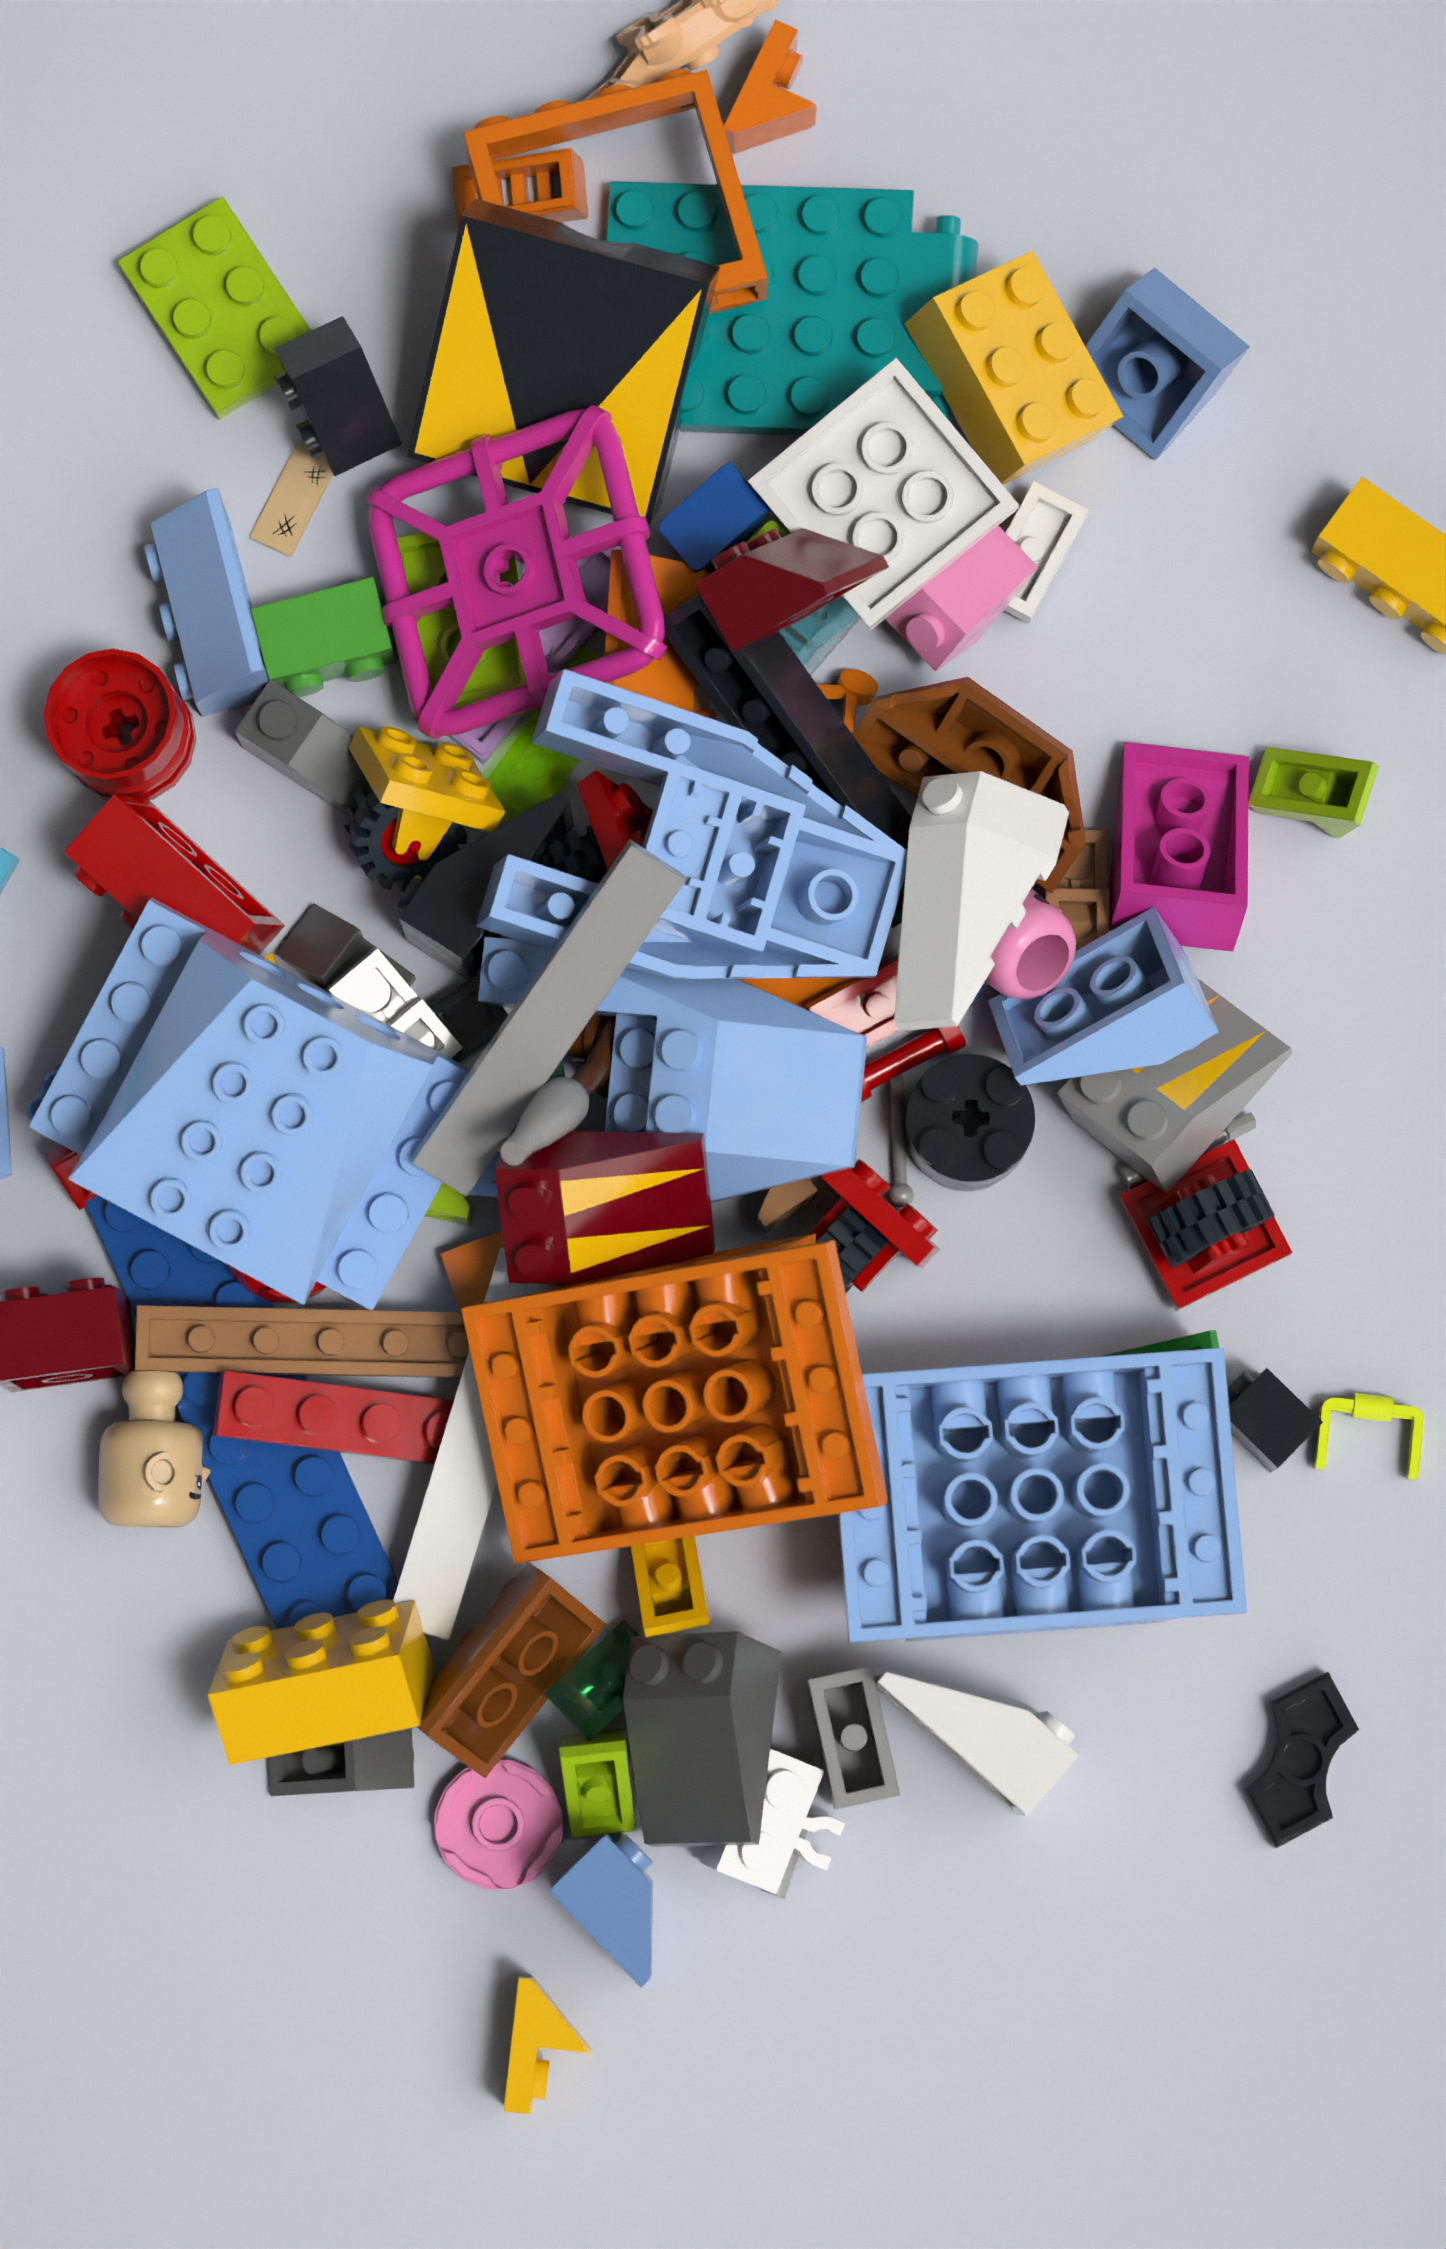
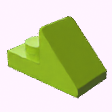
(1313, 788)
(597, 1783)

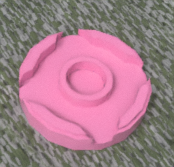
(499, 1826)

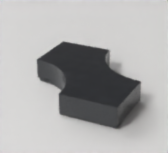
(1292, 1789)

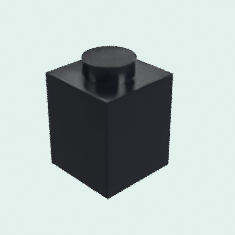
(1268, 1418)

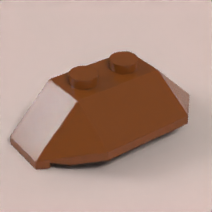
(968, 729)

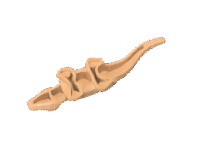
(680, 37)

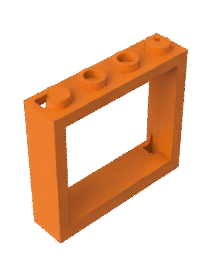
(621, 106)

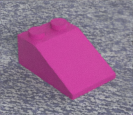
(1182, 842)

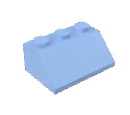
(207, 605)

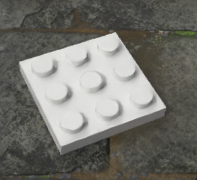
(889, 481)

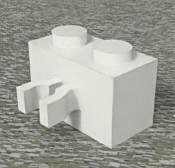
(786, 1805)

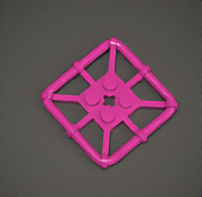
(479, 551)

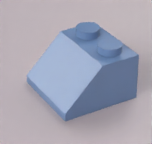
(1161, 359)
(613, 1902)

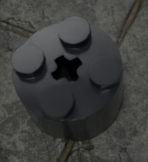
(994, 1096)

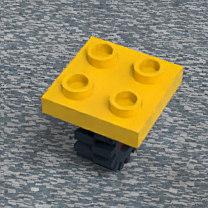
(415, 804)

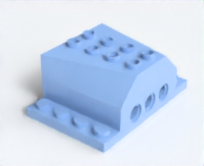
(250, 1112)
(1046, 1499)

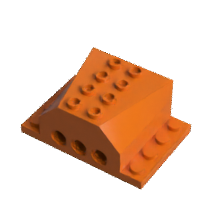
(676, 1401)

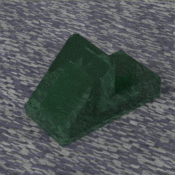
(594, 1687)

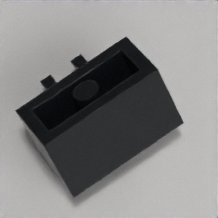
(337, 396)

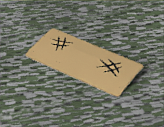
(292, 502)

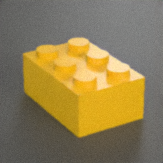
(1013, 368)
(322, 1681)

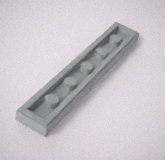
(548, 1017)

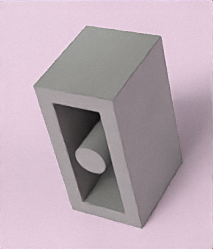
(853, 1737)

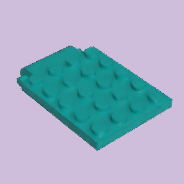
(836, 299)

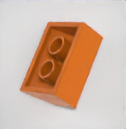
(669, 678)

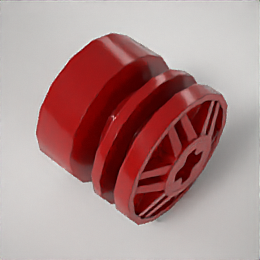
(101, 696)

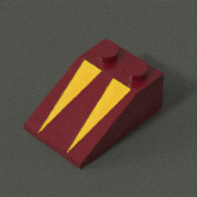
(605, 1206)

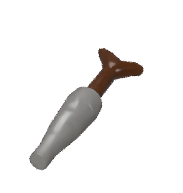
(562, 1102)

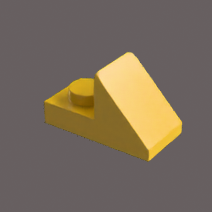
(670, 1586)
(535, 2026)

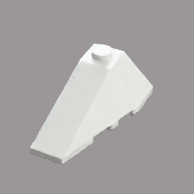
(968, 870)

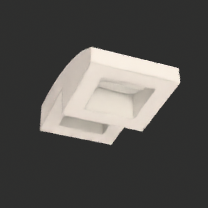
(383, 993)

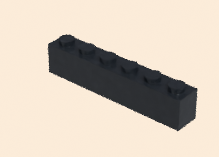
(781, 705)

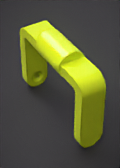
(1371, 1408)

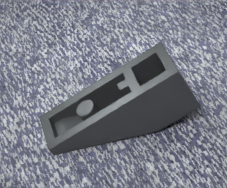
(302, 746)

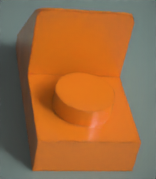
(763, 108)

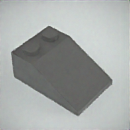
(700, 1735)

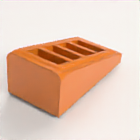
(542, 166)

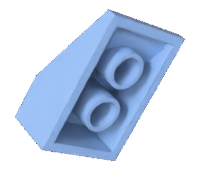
(1116, 1009)

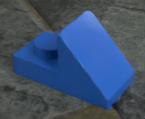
(713, 518)

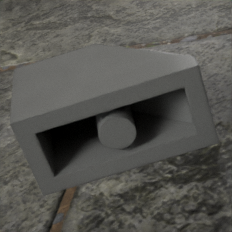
(347, 1766)

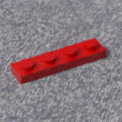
(330, 1417)

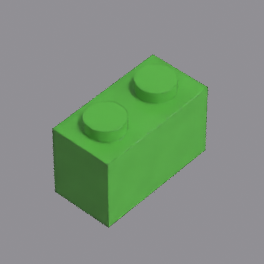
(324, 637)

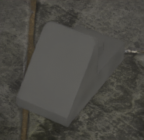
(327, 947)

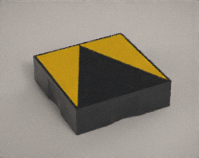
(556, 325)

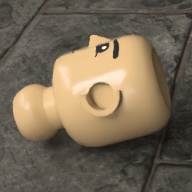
(150, 1462)

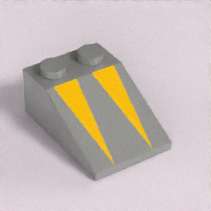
(1174, 1110)

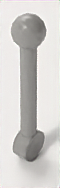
(900, 1192)

